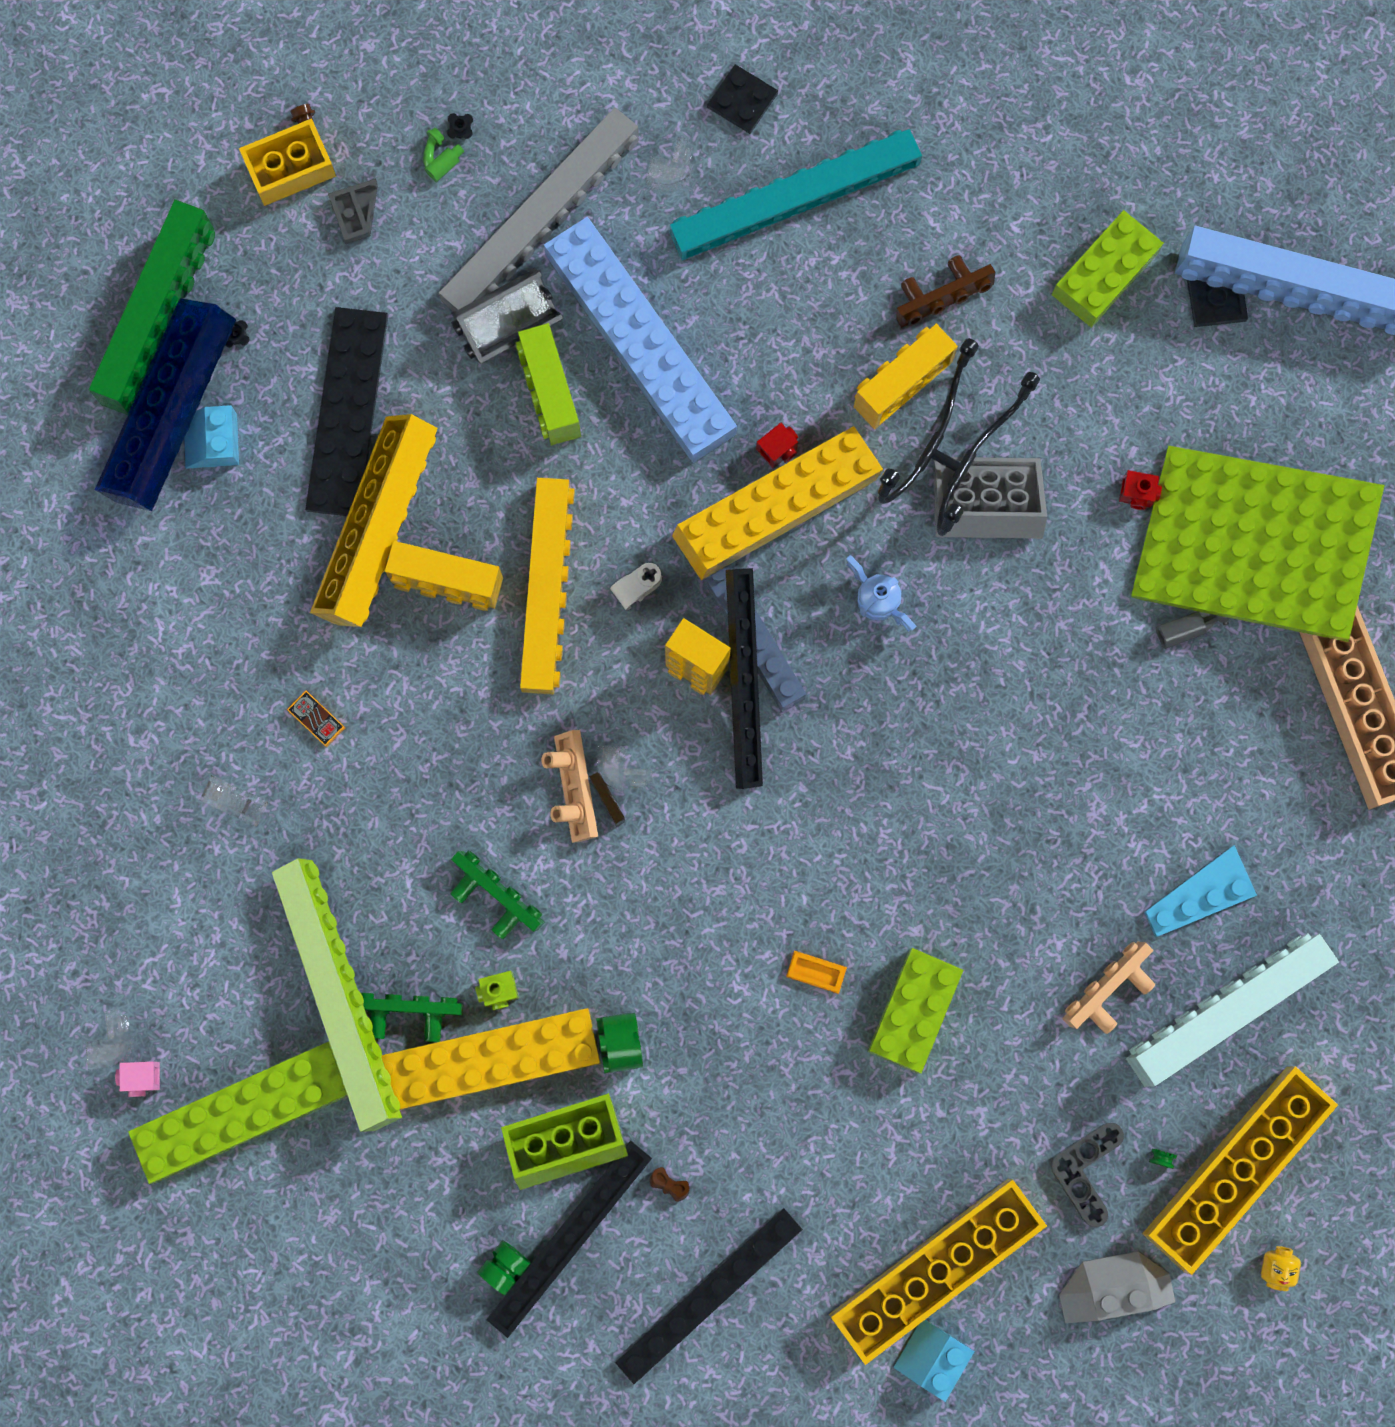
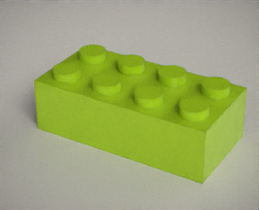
(1107, 268)
(547, 378)
(915, 1011)
(564, 1141)

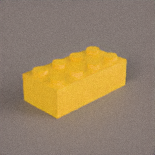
(905, 375)
(444, 575)
(696, 657)

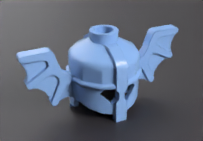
(876, 606)

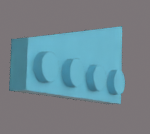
(1205, 893)

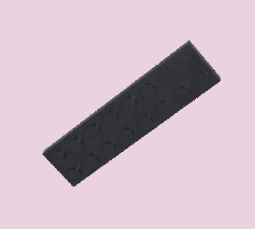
(346, 409)

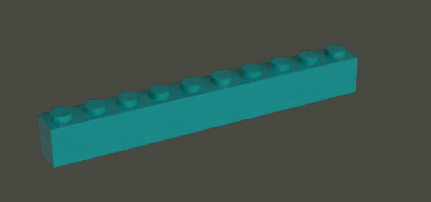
(795, 193)

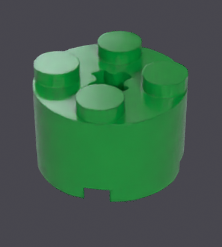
(619, 1042)

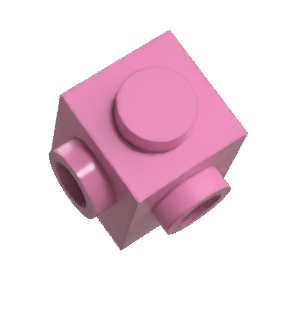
(138, 1078)

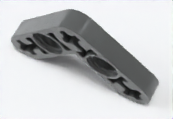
(1078, 1163)

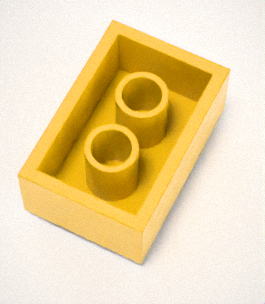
(287, 162)

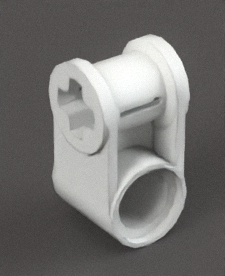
(634, 588)

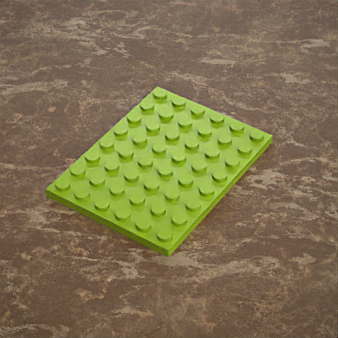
(1258, 542)

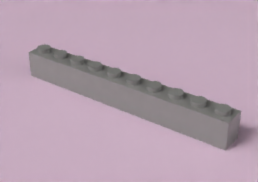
(542, 211)

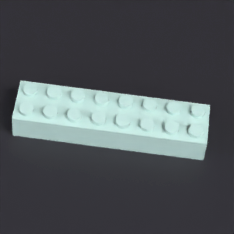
(1233, 1009)

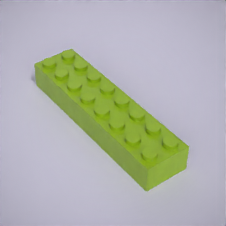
(238, 1113)

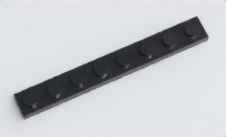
(744, 678)
(568, 1240)
(708, 1296)

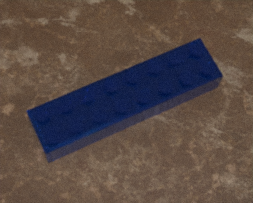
(165, 404)

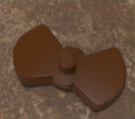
(677, 1189)

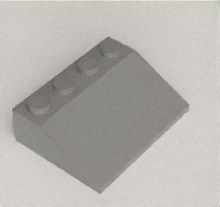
(995, 498)

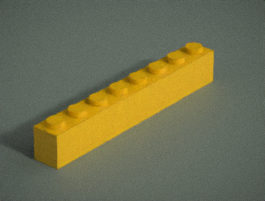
(545, 586)

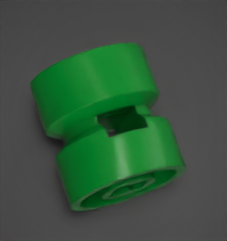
(503, 1267)

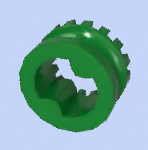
(1163, 1158)

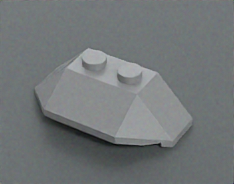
(1115, 1288)

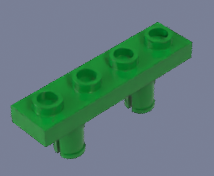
(515, 909)
(393, 1003)

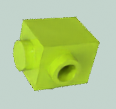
(497, 990)

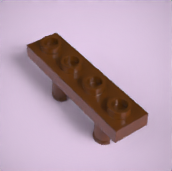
(936, 301)

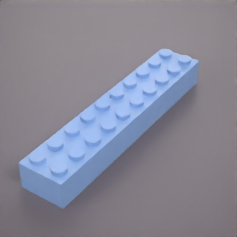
(1288, 278)
(640, 340)

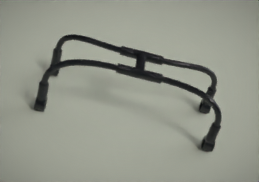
(952, 513)

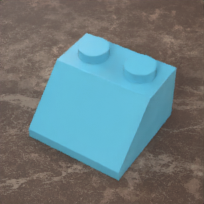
(212, 438)
(934, 1359)

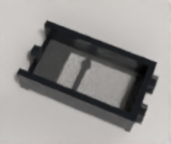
(495, 319)

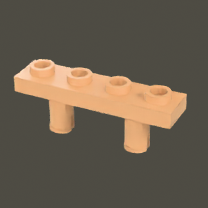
(575, 785)
(1099, 991)

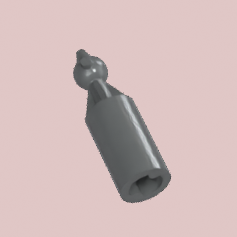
(1187, 628)

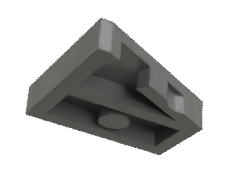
(355, 209)

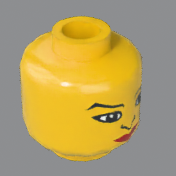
(1280, 1268)

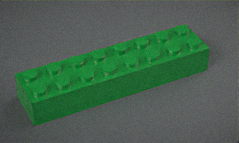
(147, 314)

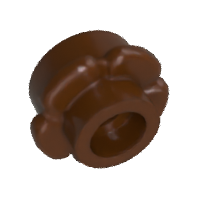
(302, 113)

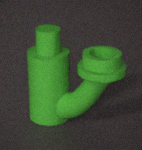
(443, 163)

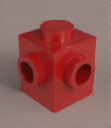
(778, 445)
(1140, 490)

